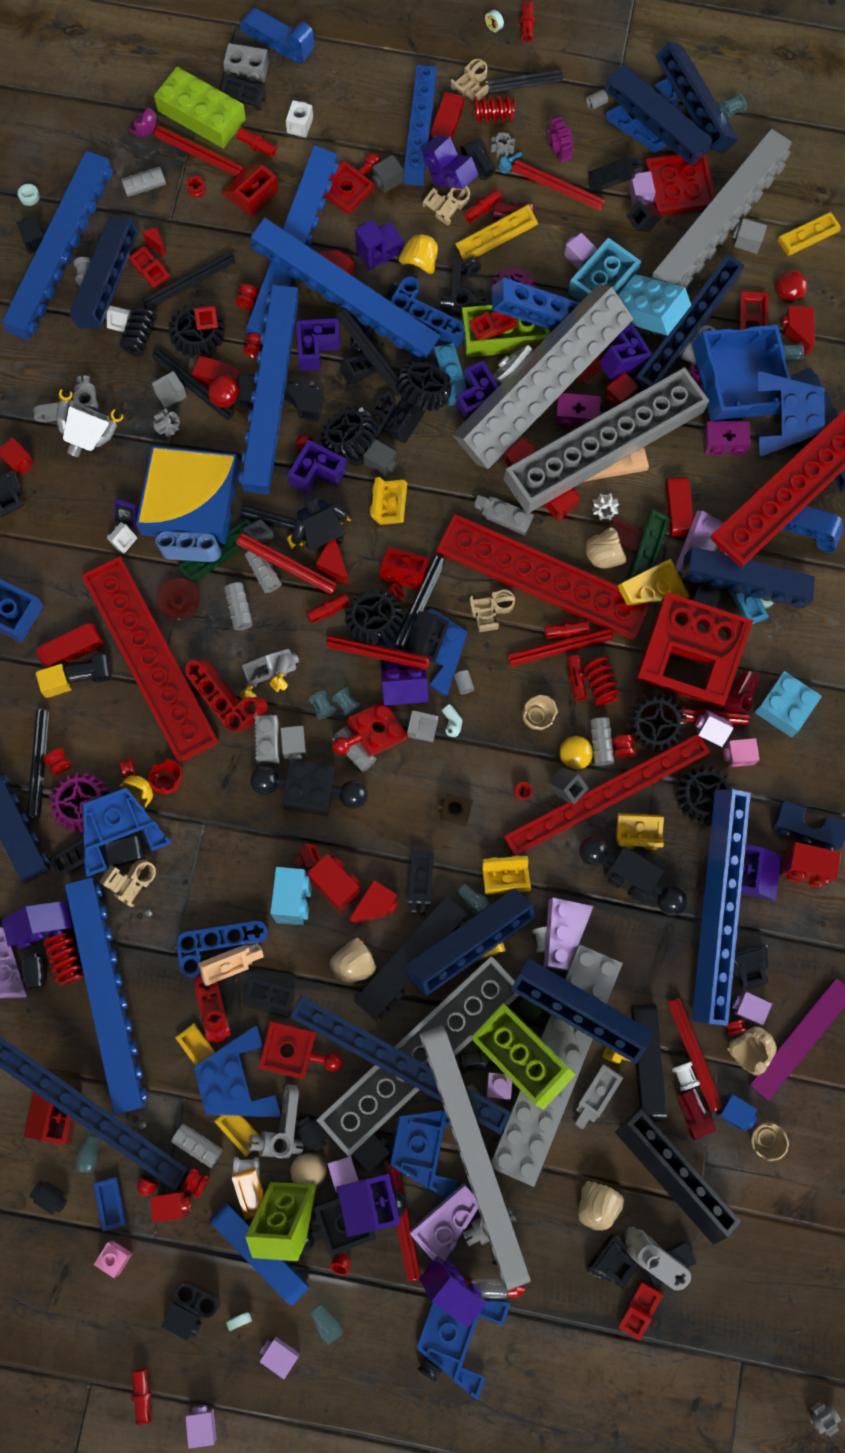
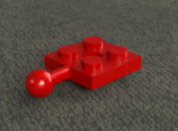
(361, 185)
(372, 741)
(298, 1063)

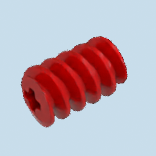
(493, 109)
(601, 681)
(63, 959)

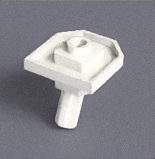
(510, 363)

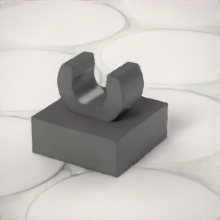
(259, 531)

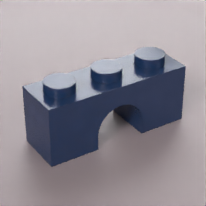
(790, 822)

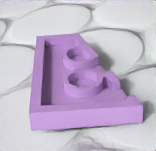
(699, 536)
(564, 931)
(10, 979)
(444, 1224)

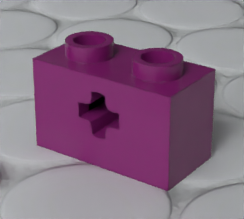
(569, 404)
(726, 437)

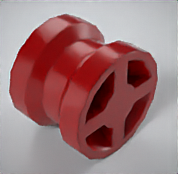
(246, 296)
(253, 345)
(624, 746)
(57, 761)
(195, 1183)

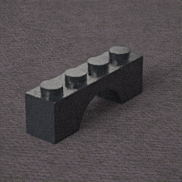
(306, 400)

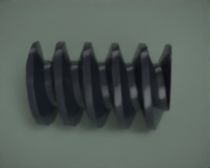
(137, 331)

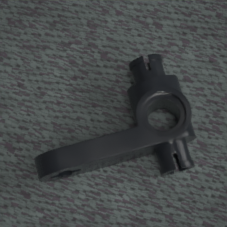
(460, 294)

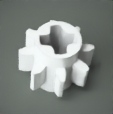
(605, 506)

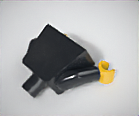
(317, 523)

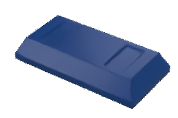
(109, 1204)

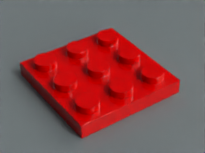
(680, 185)

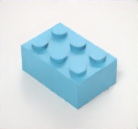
(607, 266)
(654, 303)
(290, 895)

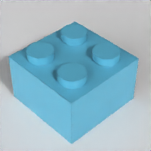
(788, 704)

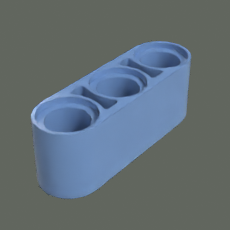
(188, 546)

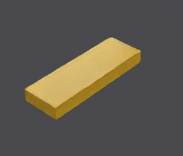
(809, 233)

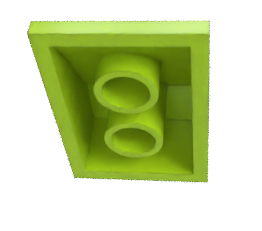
(281, 1222)

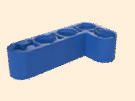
(290, 42)
(450, 329)
(818, 525)
(223, 942)

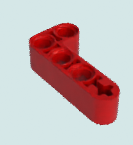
(201, 675)

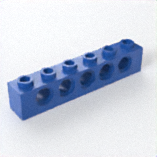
(420, 124)
(530, 303)

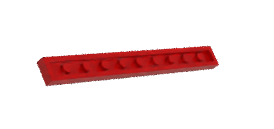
(606, 795)

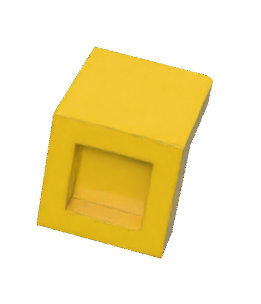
(53, 681)

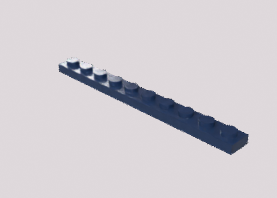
(390, 1059)
(90, 1115)

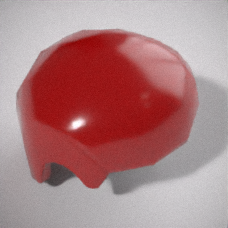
(791, 286)
(223, 391)
(165, 777)

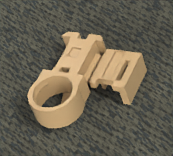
(472, 86)
(447, 206)
(485, 612)
(128, 887)

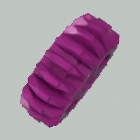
(61, 802)

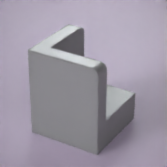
(169, 390)
(422, 726)

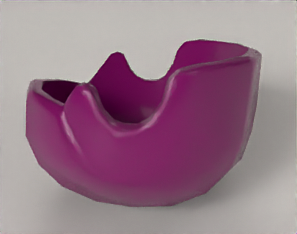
(144, 123)

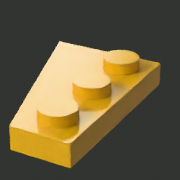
(653, 585)

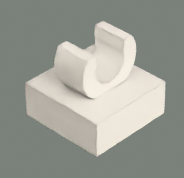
(117, 318)
(122, 538)

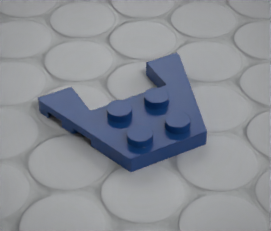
(636, 129)
(800, 411)
(447, 657)
(111, 819)
(224, 1083)
(418, 1147)
(447, 1342)

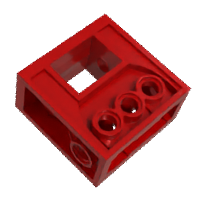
(689, 642)

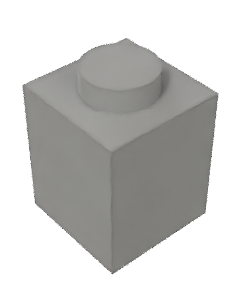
(749, 235)
(293, 743)

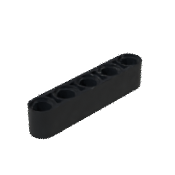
(649, 1067)

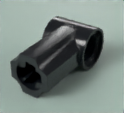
(477, 150)
(95, 669)

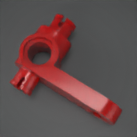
(212, 1011)

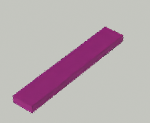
(801, 1040)

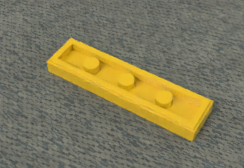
(497, 233)

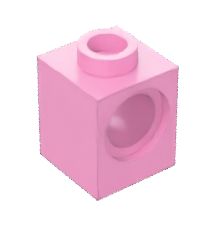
(741, 752)
(113, 1259)

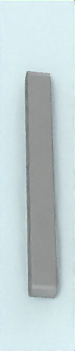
(475, 1158)

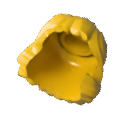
(421, 252)

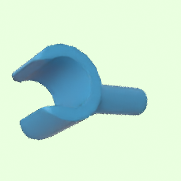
(505, 163)

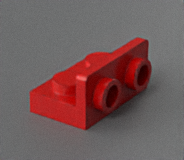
(403, 568)

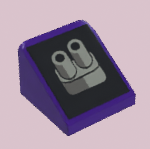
(125, 512)

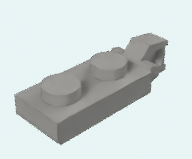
(504, 514)
(597, 1096)

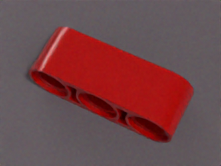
(447, 116)
(679, 505)
(70, 646)

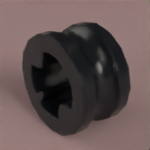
(471, 266)
(429, 1369)

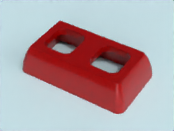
(761, 300)

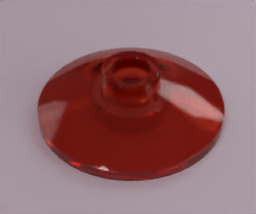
(171, 592)

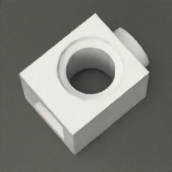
(301, 125)

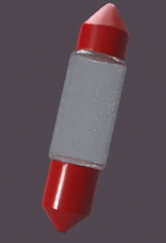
(494, 1288)

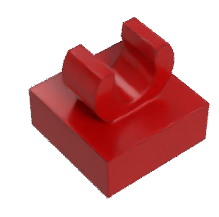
(309, 856)

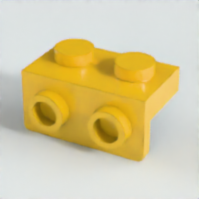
(388, 501)
(640, 831)
(506, 874)

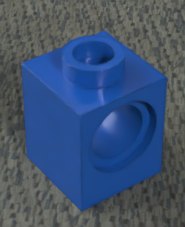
(738, 1113)

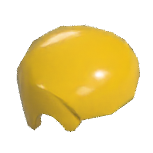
(576, 752)
(139, 789)

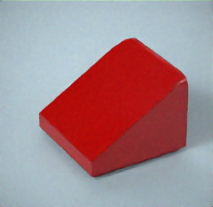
(153, 240)
(206, 317)

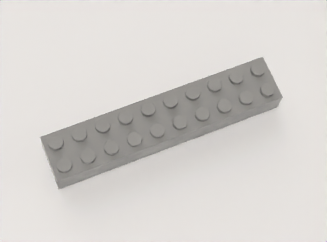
(725, 211)
(543, 376)
(605, 440)
(382, 1094)
(529, 1128)

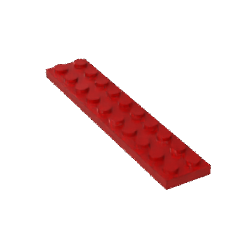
(784, 495)
(541, 576)
(150, 660)

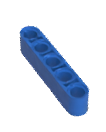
(275, 1272)

